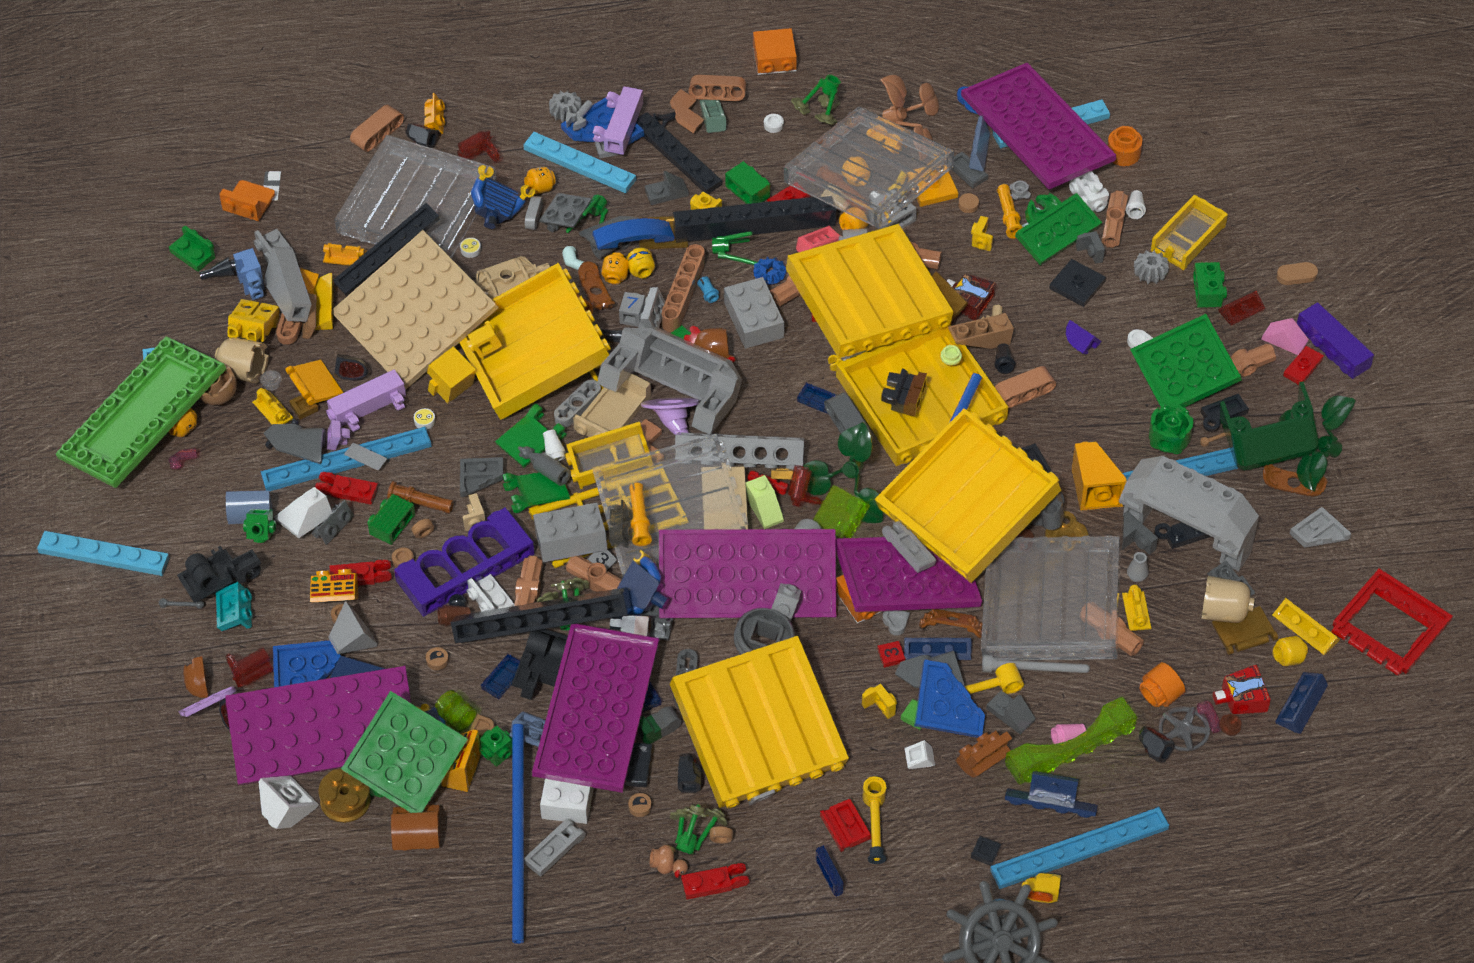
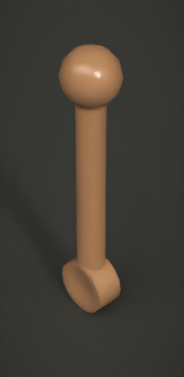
(1205, 441)

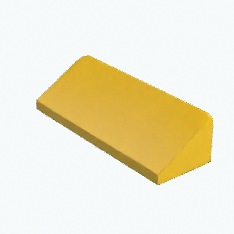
(324, 302)
(1305, 626)

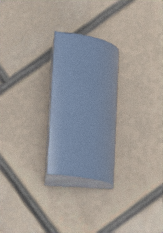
(241, 502)

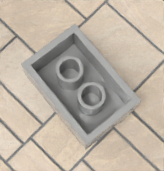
(754, 312)
(570, 532)

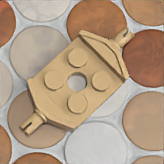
(518, 268)

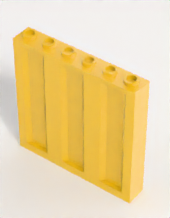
(869, 290)
(543, 341)
(907, 435)
(968, 494)
(759, 722)

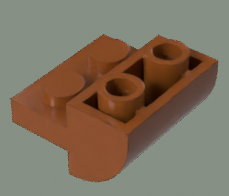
(983, 754)
(415, 829)

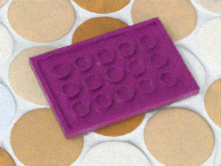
(886, 582)

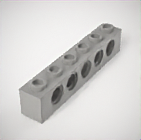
(793, 445)

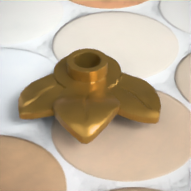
(1072, 529)

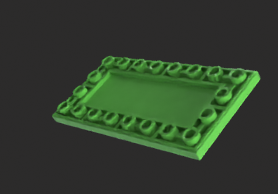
(140, 411)

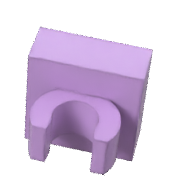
(336, 435)

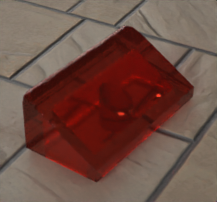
(1242, 308)

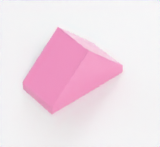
(1286, 335)

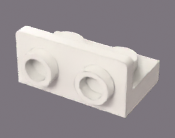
(488, 594)

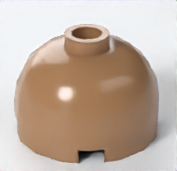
(222, 389)

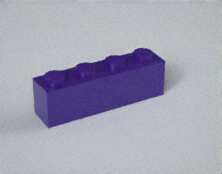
(1335, 340)

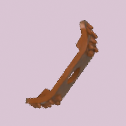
(590, 279)
(1278, 478)
(941, 616)

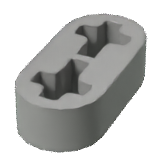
(533, 212)

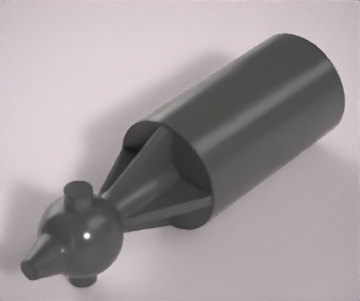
(546, 465)

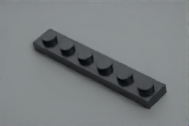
(678, 154)
(386, 248)

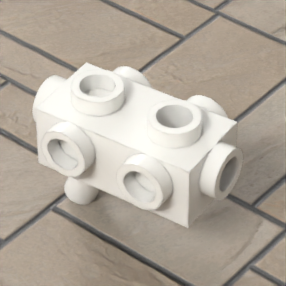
(1090, 190)

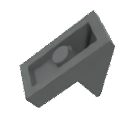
(669, 189)
(1135, 531)
(1011, 711)

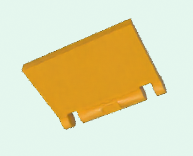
(314, 381)

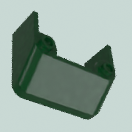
(1274, 441)

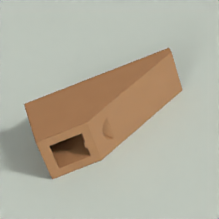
(983, 332)

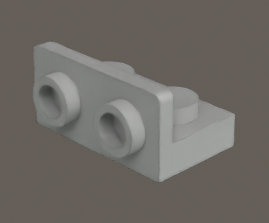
(268, 241)
(653, 308)

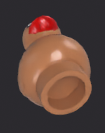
(664, 861)

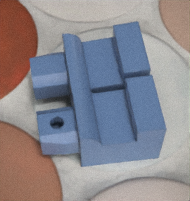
(249, 273)

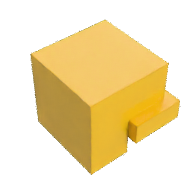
(450, 375)

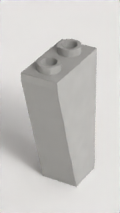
(287, 284)

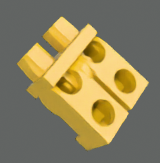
(252, 322)

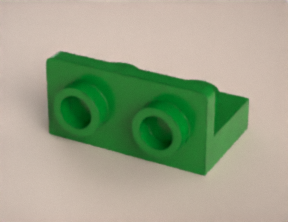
(193, 249)

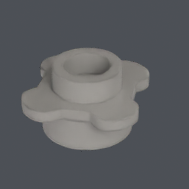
(1020, 190)

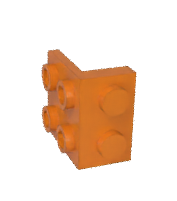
(247, 200)

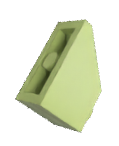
(764, 502)

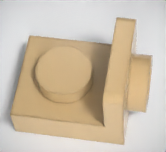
(475, 512)

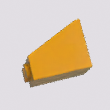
(1096, 477)

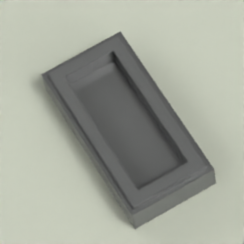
(970, 176)

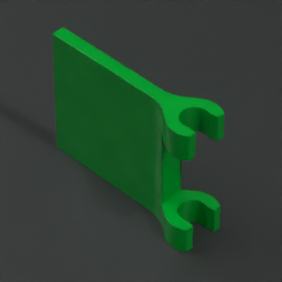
(527, 433)
(533, 490)

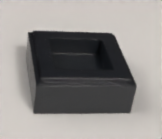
(985, 851)

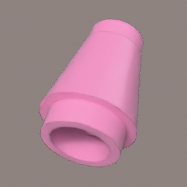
(1065, 732)

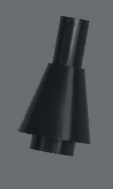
(223, 268)

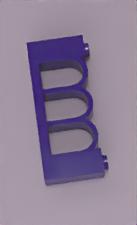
(499, 526)

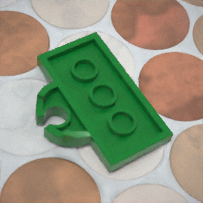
(1056, 226)

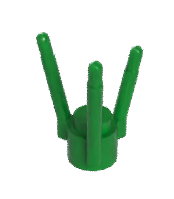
(596, 207)
(722, 245)

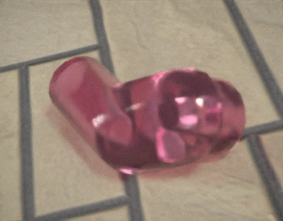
(186, 454)
(1207, 708)

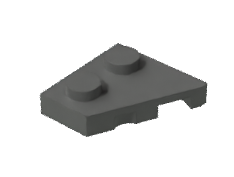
(479, 473)

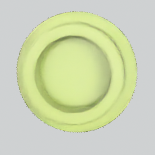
(951, 355)

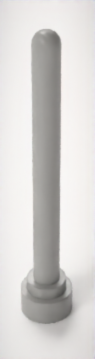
(991, 663)

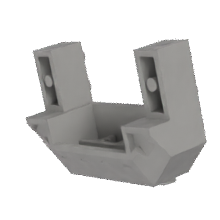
(676, 365)
(1194, 501)

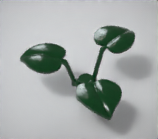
(858, 445)
(1313, 467)

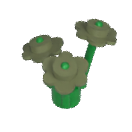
(687, 841)

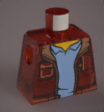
(976, 292)

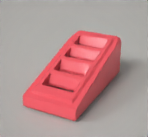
(818, 238)

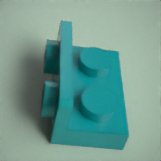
(233, 607)

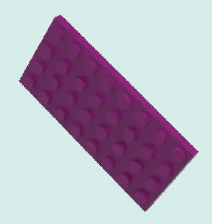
(1038, 125)
(741, 570)
(596, 708)
(306, 723)

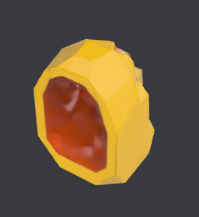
(1043, 887)

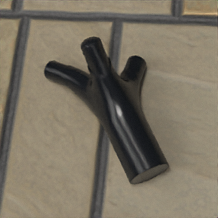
(665, 118)

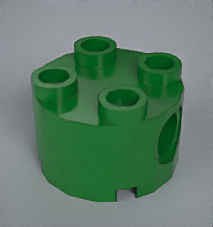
(1170, 428)

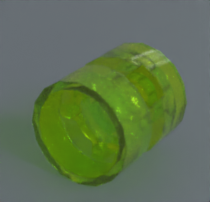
(455, 710)

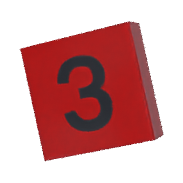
(891, 654)

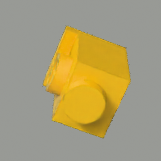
(704, 201)
(484, 340)

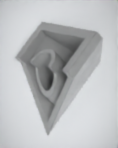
(350, 632)

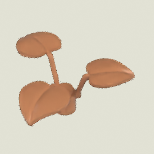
(897, 92)

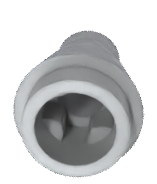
(1138, 567)

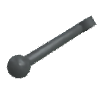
(164, 603)

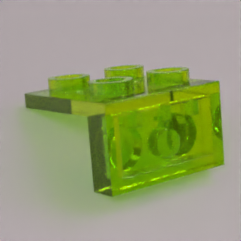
(841, 512)

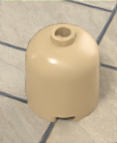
(244, 358)
(1226, 600)

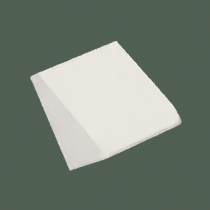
(919, 755)

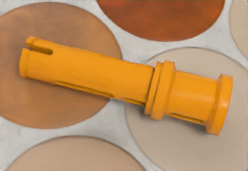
(1011, 217)
(639, 523)

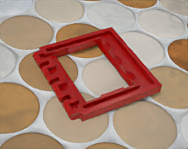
(1407, 601)

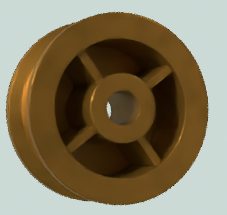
(343, 796)

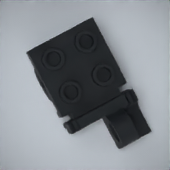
(216, 572)
(539, 661)

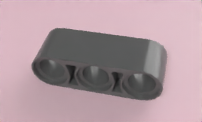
(843, 412)

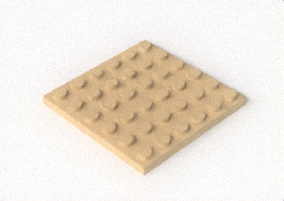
(414, 309)

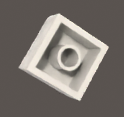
(565, 801)

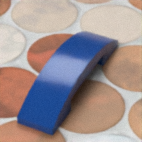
(632, 230)

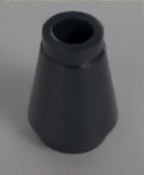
(1004, 360)

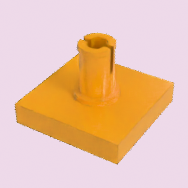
(940, 191)

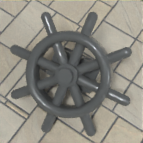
(1000, 932)

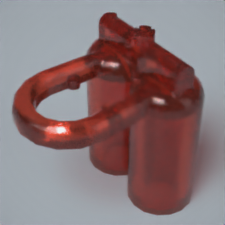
(476, 145)
(799, 486)
(250, 667)

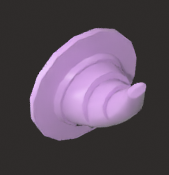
(672, 412)

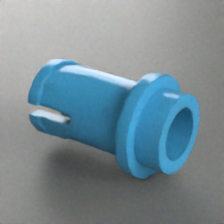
(710, 293)

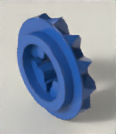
(774, 275)

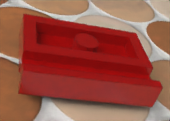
(845, 825)

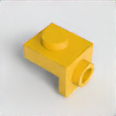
(980, 238)
(883, 699)

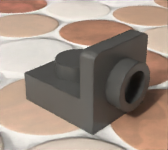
(1093, 245)

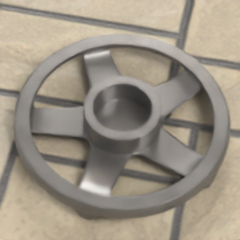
(1184, 728)

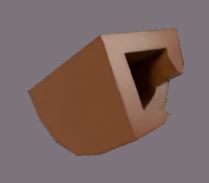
(195, 678)

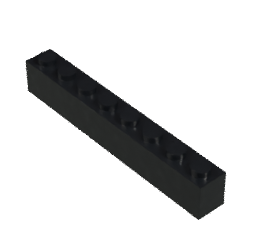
(753, 217)
(541, 615)

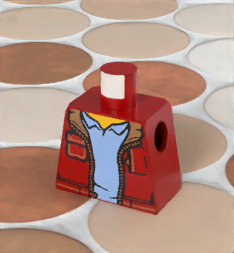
(1244, 692)

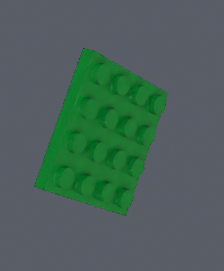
(1186, 363)
(404, 754)

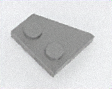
(1319, 529)

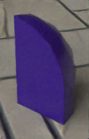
(1080, 338)

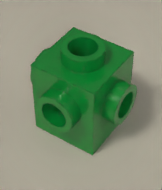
(259, 525)
(496, 745)

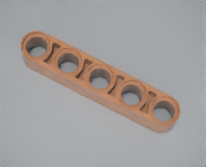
(683, 287)

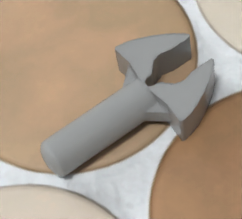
(578, 117)

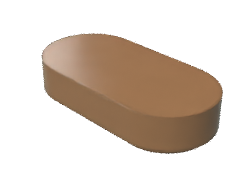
(1297, 273)

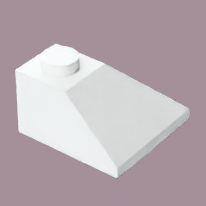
(305, 513)
(284, 801)

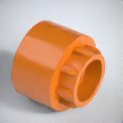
(1126, 145)
(1162, 686)

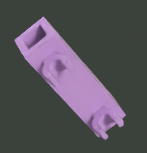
(623, 120)
(366, 399)

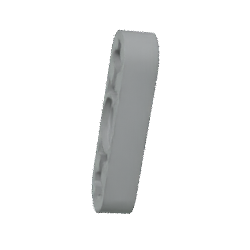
(579, 394)

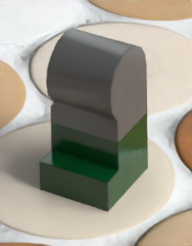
(658, 725)

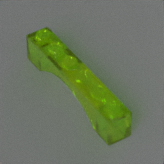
(1114, 720)

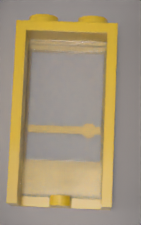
(1189, 231)
(603, 449)

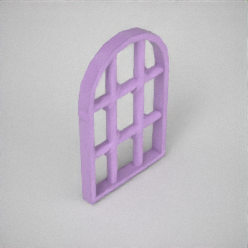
(207, 701)

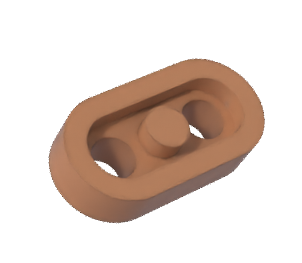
(288, 331)

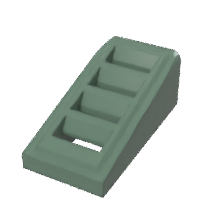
(713, 117)

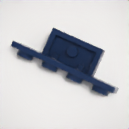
(1053, 793)

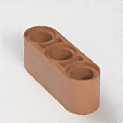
(708, 91)
(376, 127)
(1026, 386)

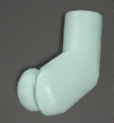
(570, 257)

